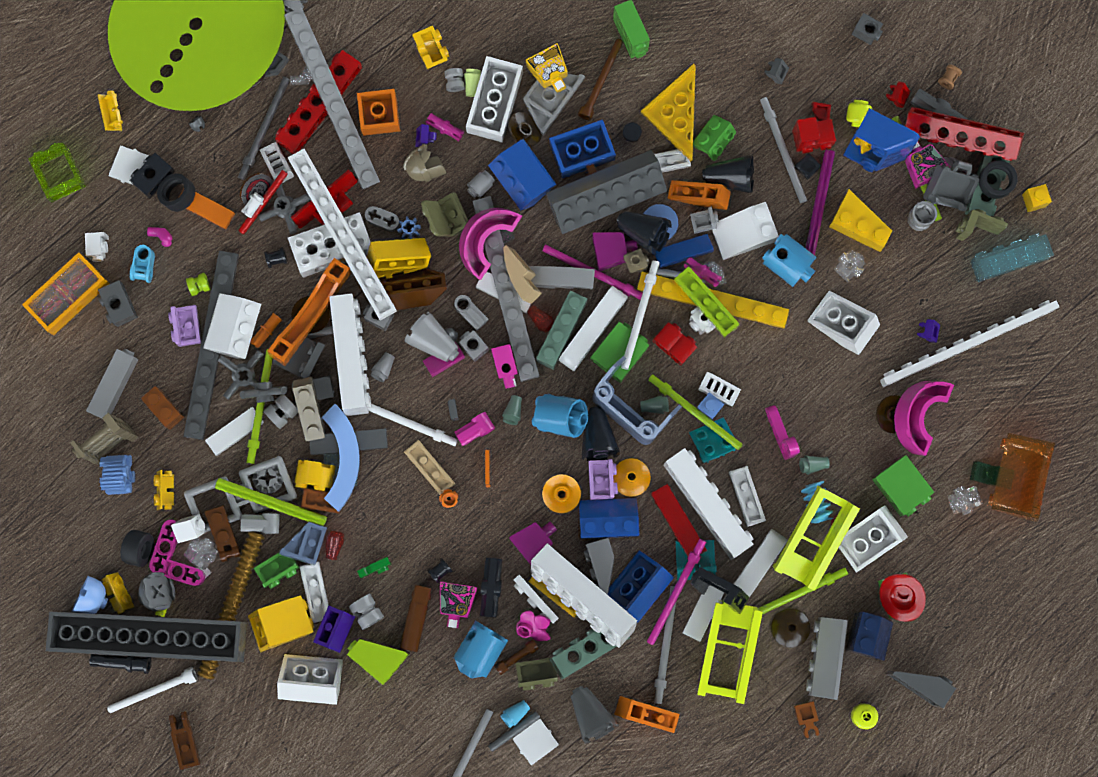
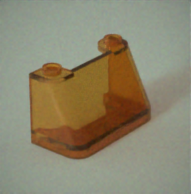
(1022, 477)

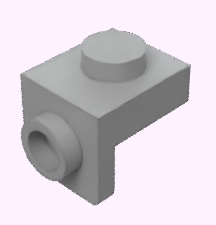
(704, 220)

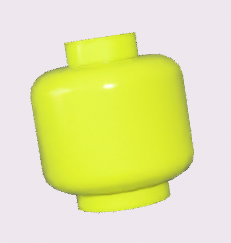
(857, 111)
(858, 719)

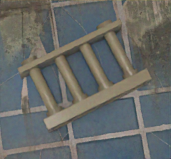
(105, 439)

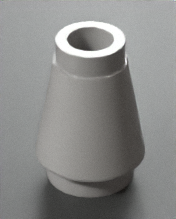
(383, 367)

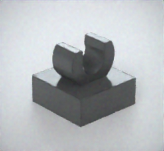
(778, 70)

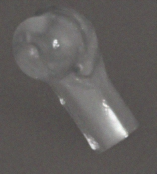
(302, 79)
(714, 267)

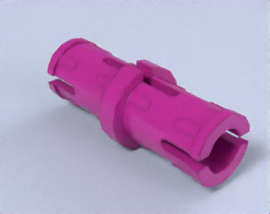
(444, 127)
(703, 272)

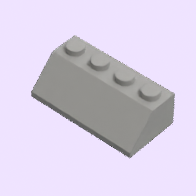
(827, 658)

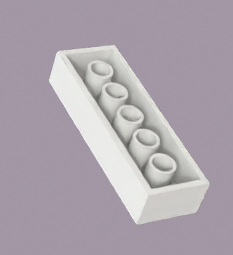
(349, 355)
(708, 504)
(582, 596)

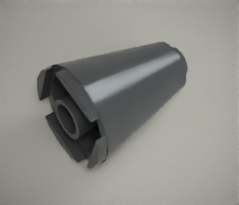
(591, 715)

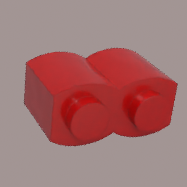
(675, 343)

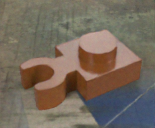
(806, 715)

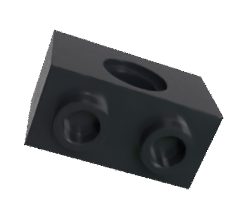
(146, 185)

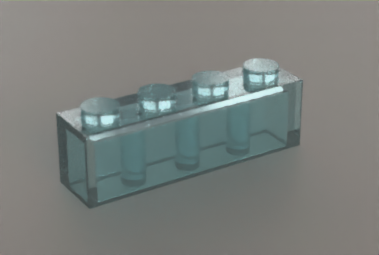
(1011, 258)

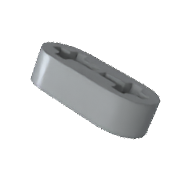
(380, 222)

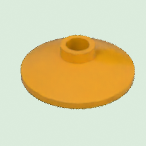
(557, 484)
(632, 487)

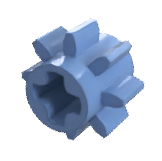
(407, 222)

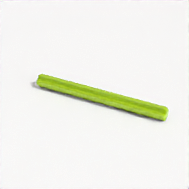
(270, 502)

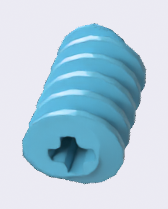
(822, 513)

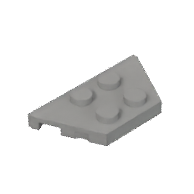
(546, 103)

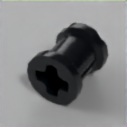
(275, 257)
(439, 570)

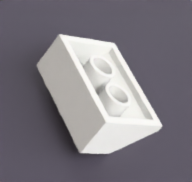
(232, 326)
(310, 679)

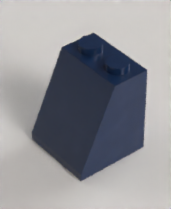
(869, 635)

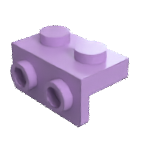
(185, 325)
(601, 479)

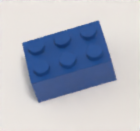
(581, 148)

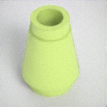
(472, 79)

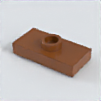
(315, 500)

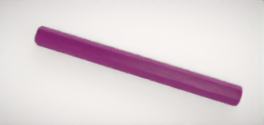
(820, 199)

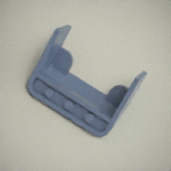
(642, 430)

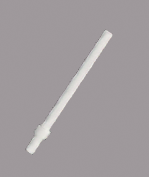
(650, 280)
(437, 435)

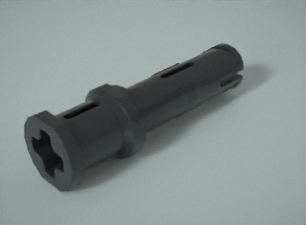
(129, 663)

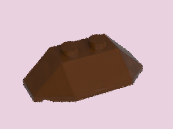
(414, 288)

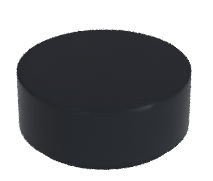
(632, 132)

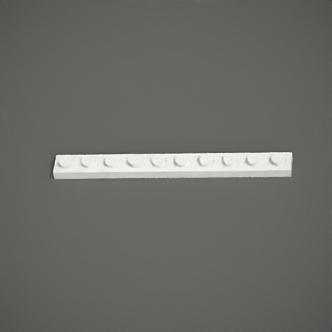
(342, 234)
(976, 339)

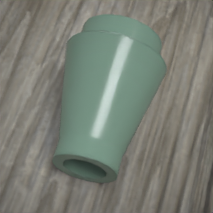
(655, 405)
(512, 413)
(812, 464)

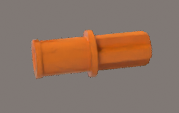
(265, 330)

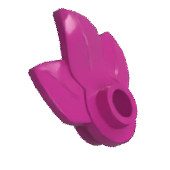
(533, 626)

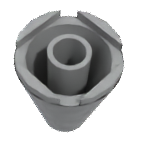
(432, 338)

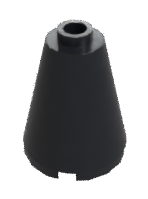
(732, 173)
(645, 230)
(598, 437)

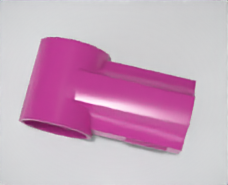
(478, 427)

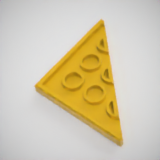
(674, 112)

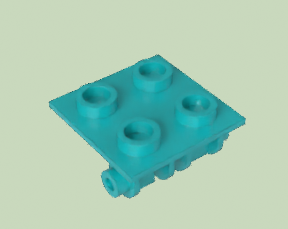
(709, 443)
(706, 561)

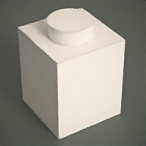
(188, 528)

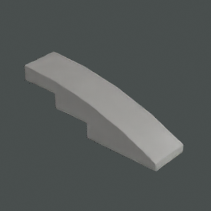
(563, 277)

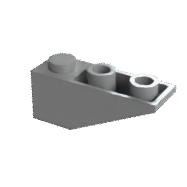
(602, 562)

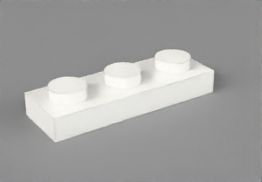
(534, 600)

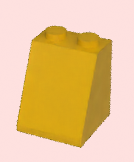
(281, 623)

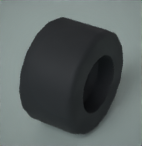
(137, 548)

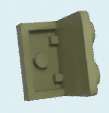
(445, 215)
(979, 219)
(536, 672)

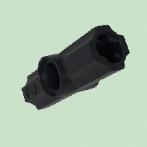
(491, 587)

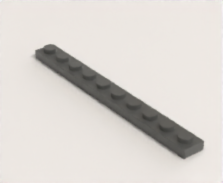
(208, 360)

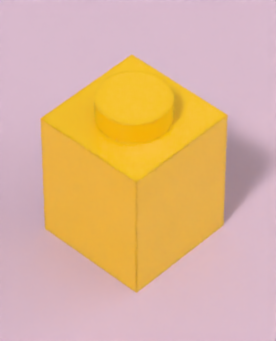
(1036, 198)

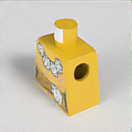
(548, 68)

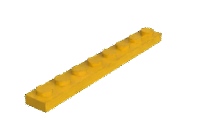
(736, 305)

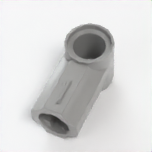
(471, 313)
(264, 523)

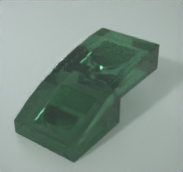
(984, 473)

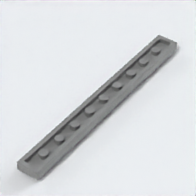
(331, 98)
(508, 300)

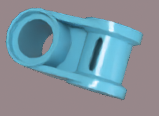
(142, 265)

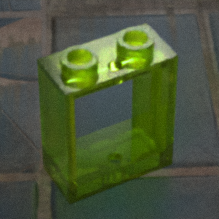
(65, 188)

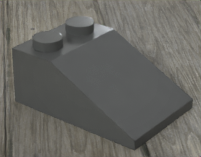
(930, 688)

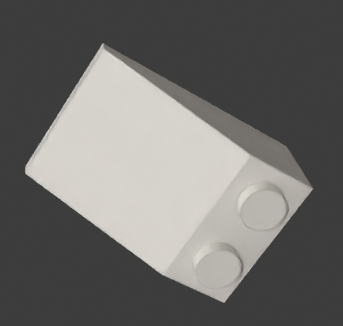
(745, 231)
(844, 322)
(871, 538)

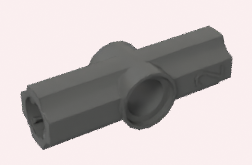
(927, 102)

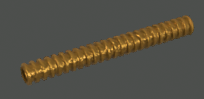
(235, 592)

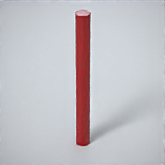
(267, 196)

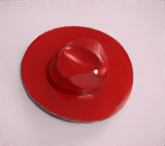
(902, 597)

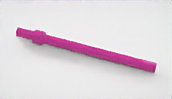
(626, 288)
(693, 559)

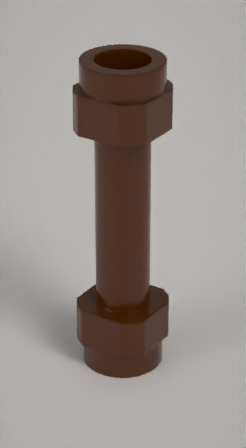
(530, 647)

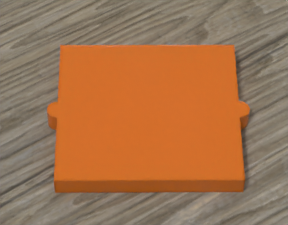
(487, 468)

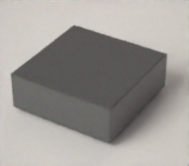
(453, 410)

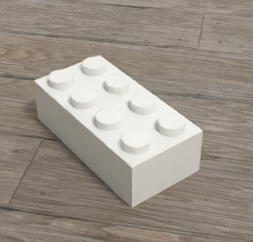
(494, 99)

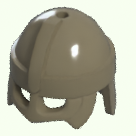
(422, 167)

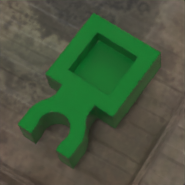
(380, 566)

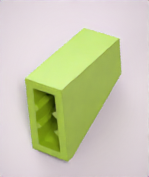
(377, 659)

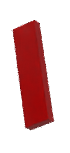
(676, 519)

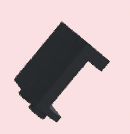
(735, 598)

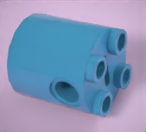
(795, 265)
(560, 415)
(479, 651)

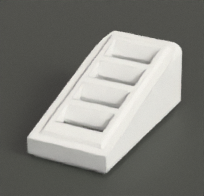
(269, 149)
(723, 383)

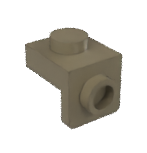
(636, 261)

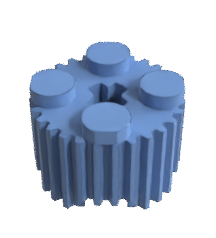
(117, 474)

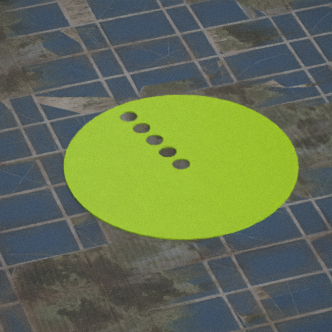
(220, 63)

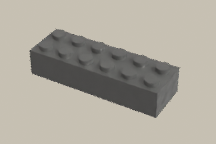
(606, 191)

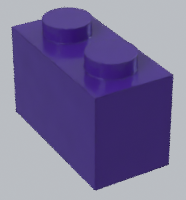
(334, 629)

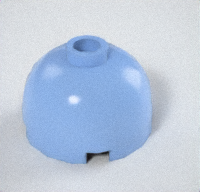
(91, 597)

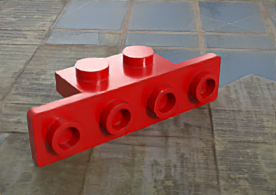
(337, 192)

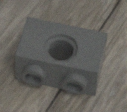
(112, 293)

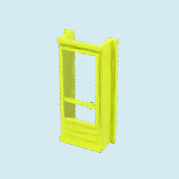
(810, 571)
(748, 619)

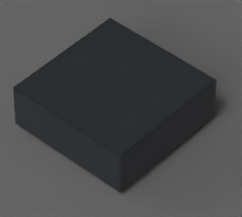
(807, 166)

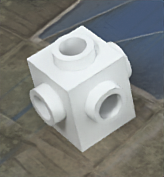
(699, 325)

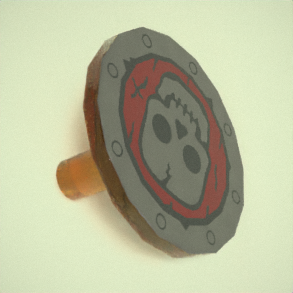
(256, 183)

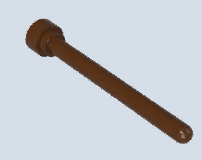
(586, 112)

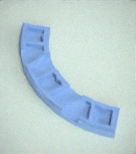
(349, 457)

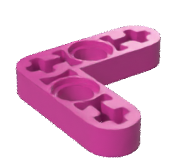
(788, 446)
(170, 564)

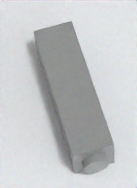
(112, 383)

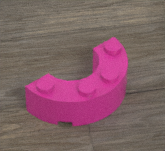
(477, 231)
(911, 413)

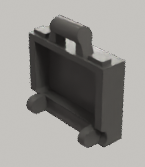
(952, 186)

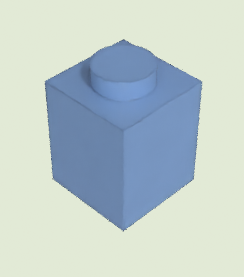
(710, 406)

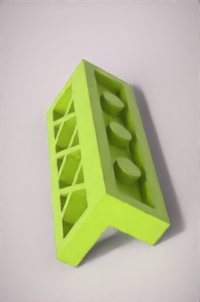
(706, 302)

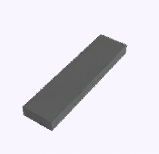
(366, 441)

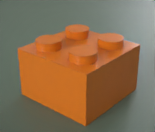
(378, 112)

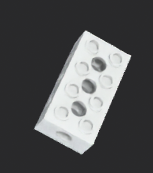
(319, 239)

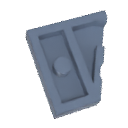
(305, 544)

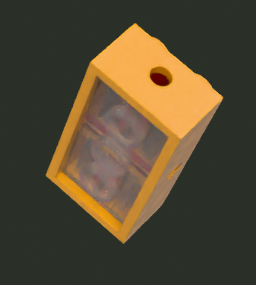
(65, 294)

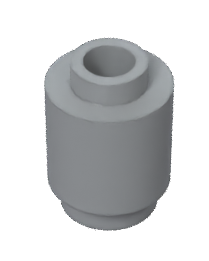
(480, 184)

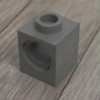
(867, 21)

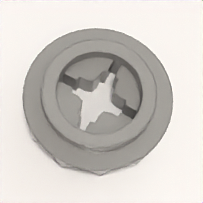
(274, 484)

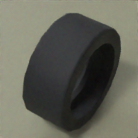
(166, 187)
(988, 190)

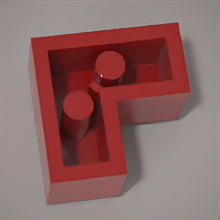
(813, 134)

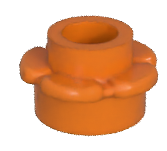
(448, 503)

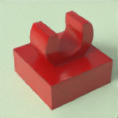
(899, 95)

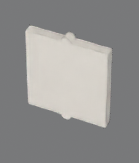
(126, 163)
(535, 741)

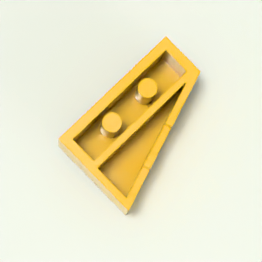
(860, 223)
(398, 256)

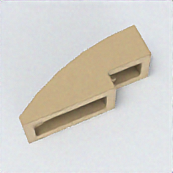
(520, 275)

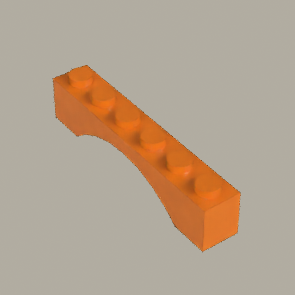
(295, 333)

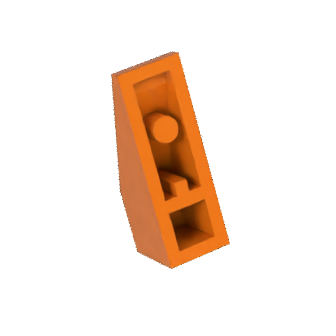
(700, 194)
(646, 714)

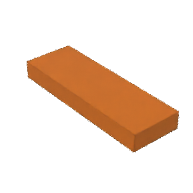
(211, 210)

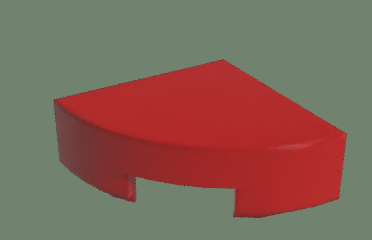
(821, 110)

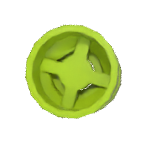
(201, 285)

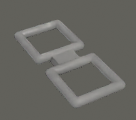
(236, 501)

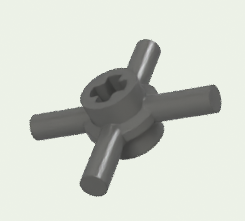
(285, 208)
(235, 373)
(264, 392)

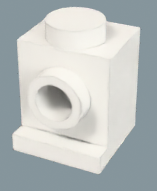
(96, 246)

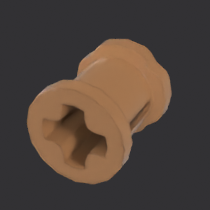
(950, 77)

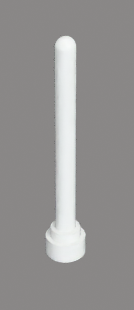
(188, 676)

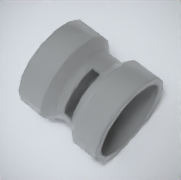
(454, 80)

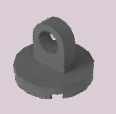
(156, 591)

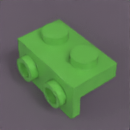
(714, 137)
(275, 569)

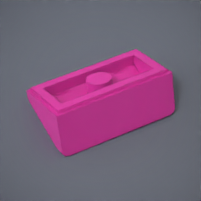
(437, 365)

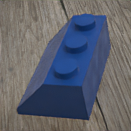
(522, 175)
(608, 518)
(639, 585)

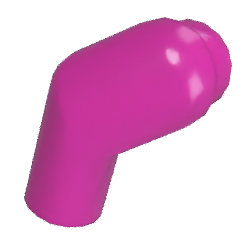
(162, 234)

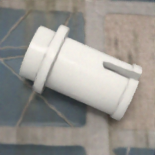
(253, 204)

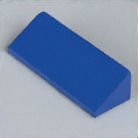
(683, 250)

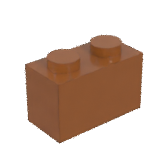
(162, 407)

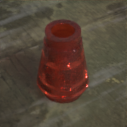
(541, 319)
(334, 543)

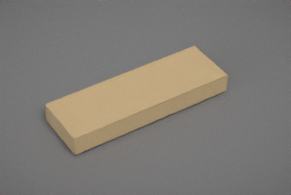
(429, 467)

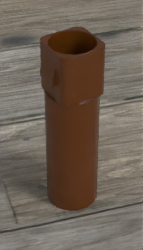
(415, 618)

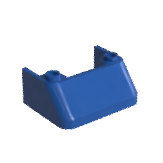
(888, 142)

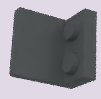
(303, 359)

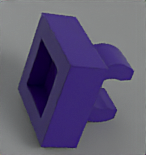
(423, 135)
(931, 330)

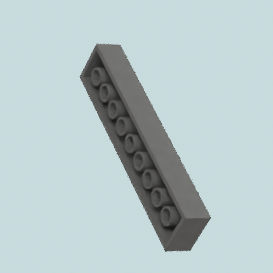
(146, 636)

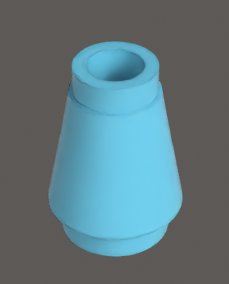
(515, 713)

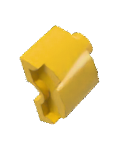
(429, 47)
(314, 474)

